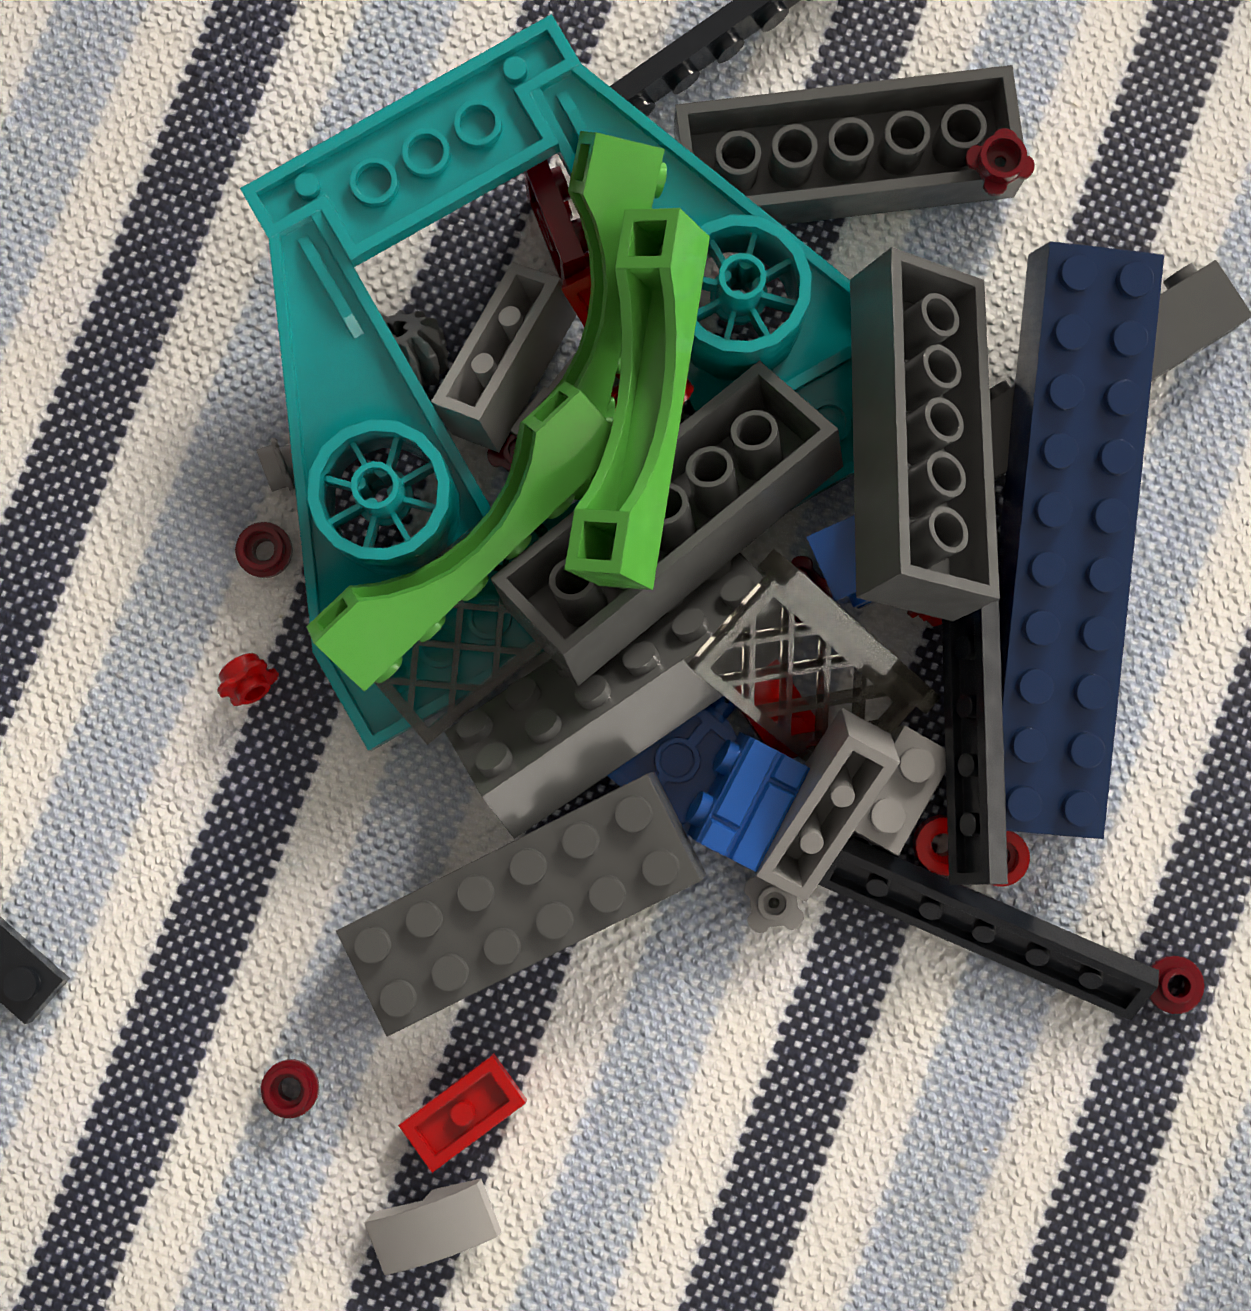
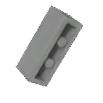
(504, 357)
(842, 784)

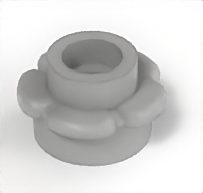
(277, 465)

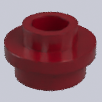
(250, 540)
(1193, 989)
(273, 1094)

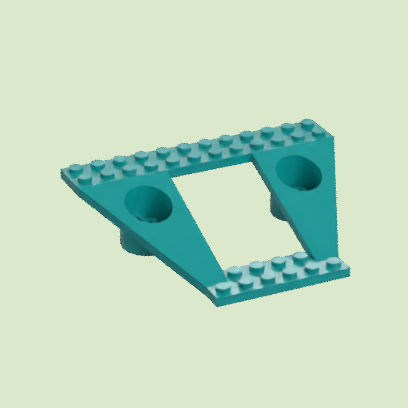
(358, 393)

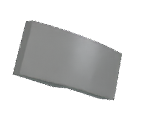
(433, 1229)

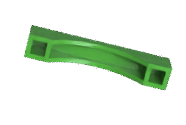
(605, 182)
(624, 509)
(380, 621)

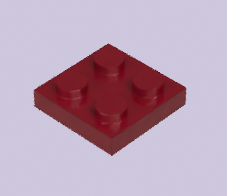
(549, 202)

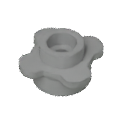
(764, 916)

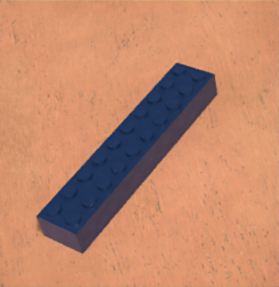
(1072, 526)

